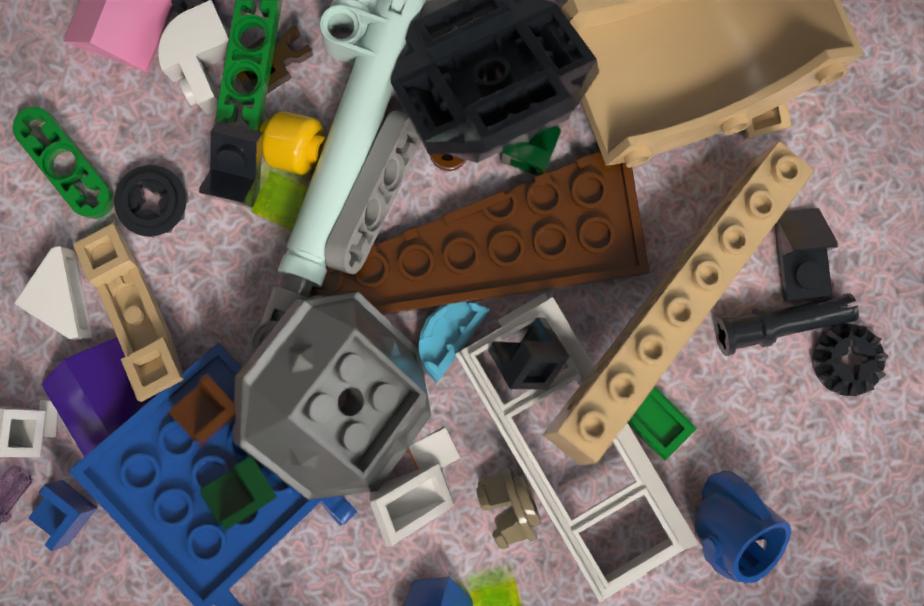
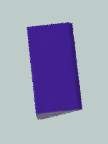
(93, 394)

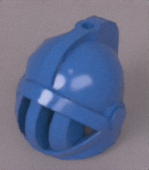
(731, 522)

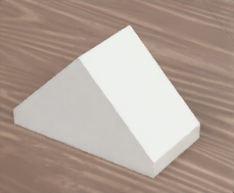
(57, 295)
(410, 502)

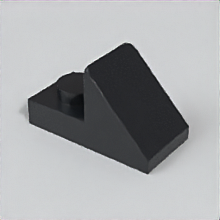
(234, 165)
(802, 254)

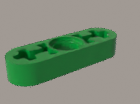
(45, 161)

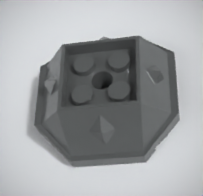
(292, 391)

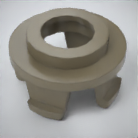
(508, 490)

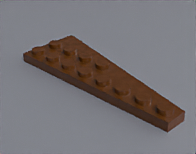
(535, 237)

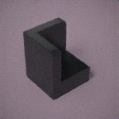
(533, 361)

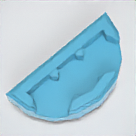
(446, 334)

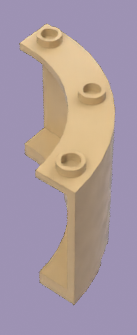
(702, 66)

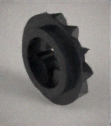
(130, 197)
(838, 377)

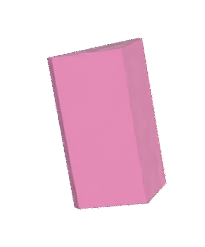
(120, 29)

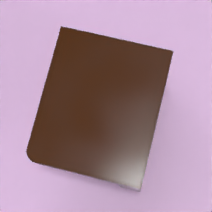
(204, 411)

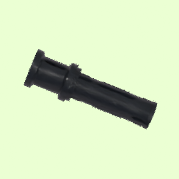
(766, 326)

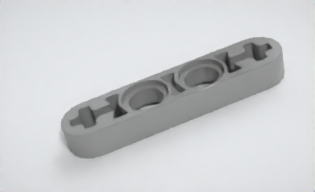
(372, 194)

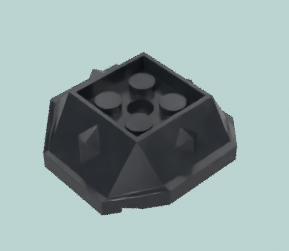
(491, 75)

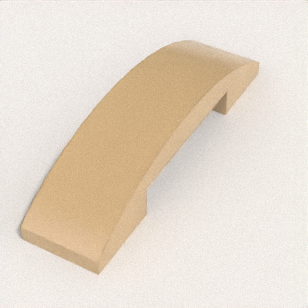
(133, 312)

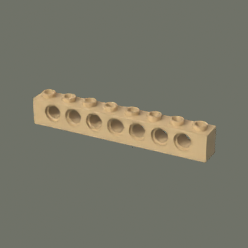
(677, 305)

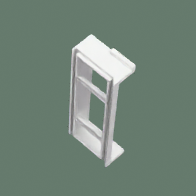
(646, 478)

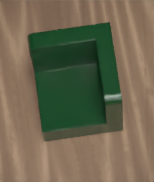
(533, 155)
(237, 493)

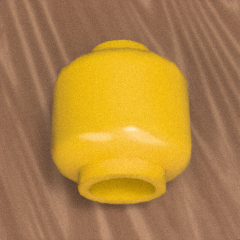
(292, 142)

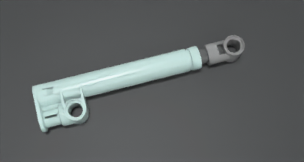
(373, 50)

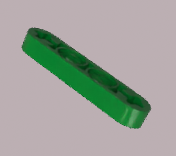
(244, 59)

